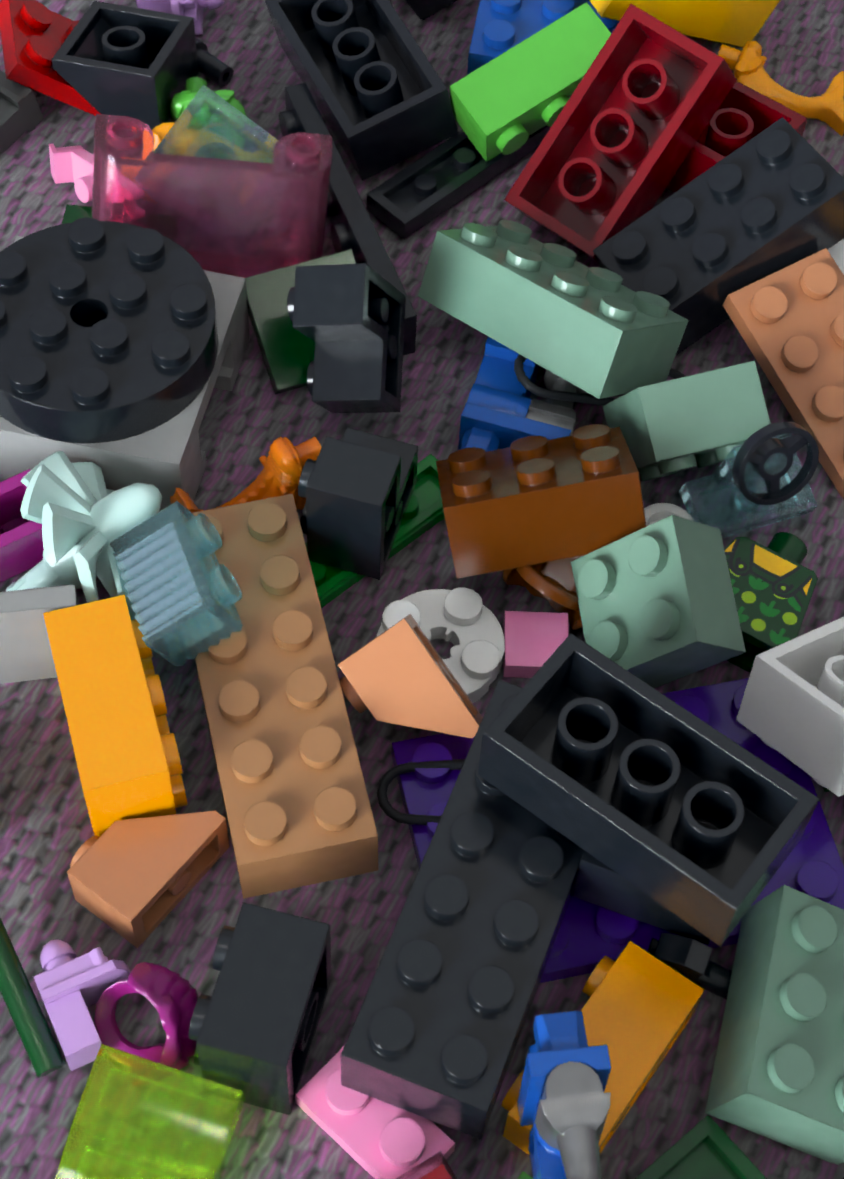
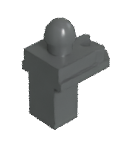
(17, 111)

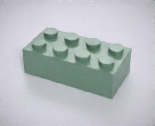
(553, 307)

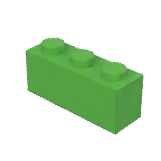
(527, 84)

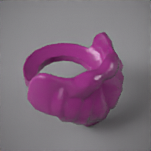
(173, 1000)

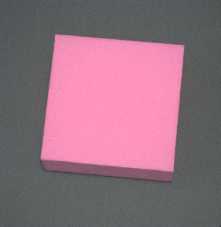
(531, 640)

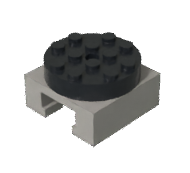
(114, 352)

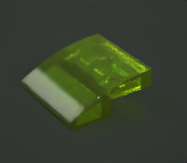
(148, 1122)

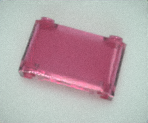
(221, 211)

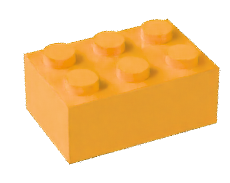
(115, 713)

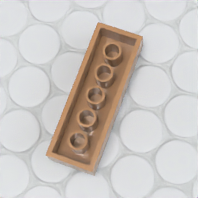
(281, 714)

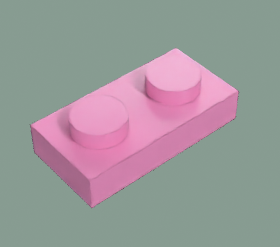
(372, 1132)

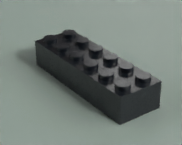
(464, 954)

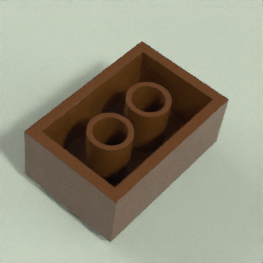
(539, 499)

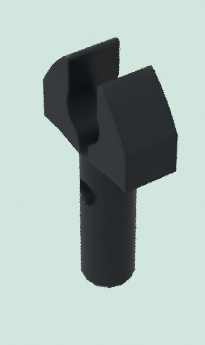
(692, 961)

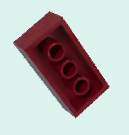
(622, 132)

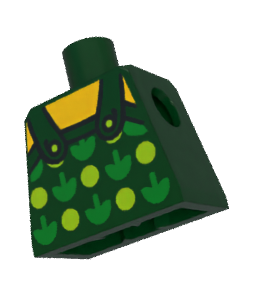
(768, 592)

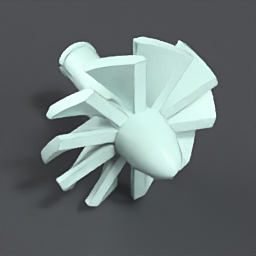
(79, 524)

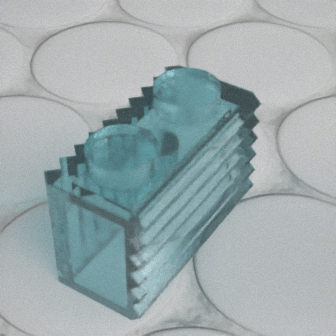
(178, 584)

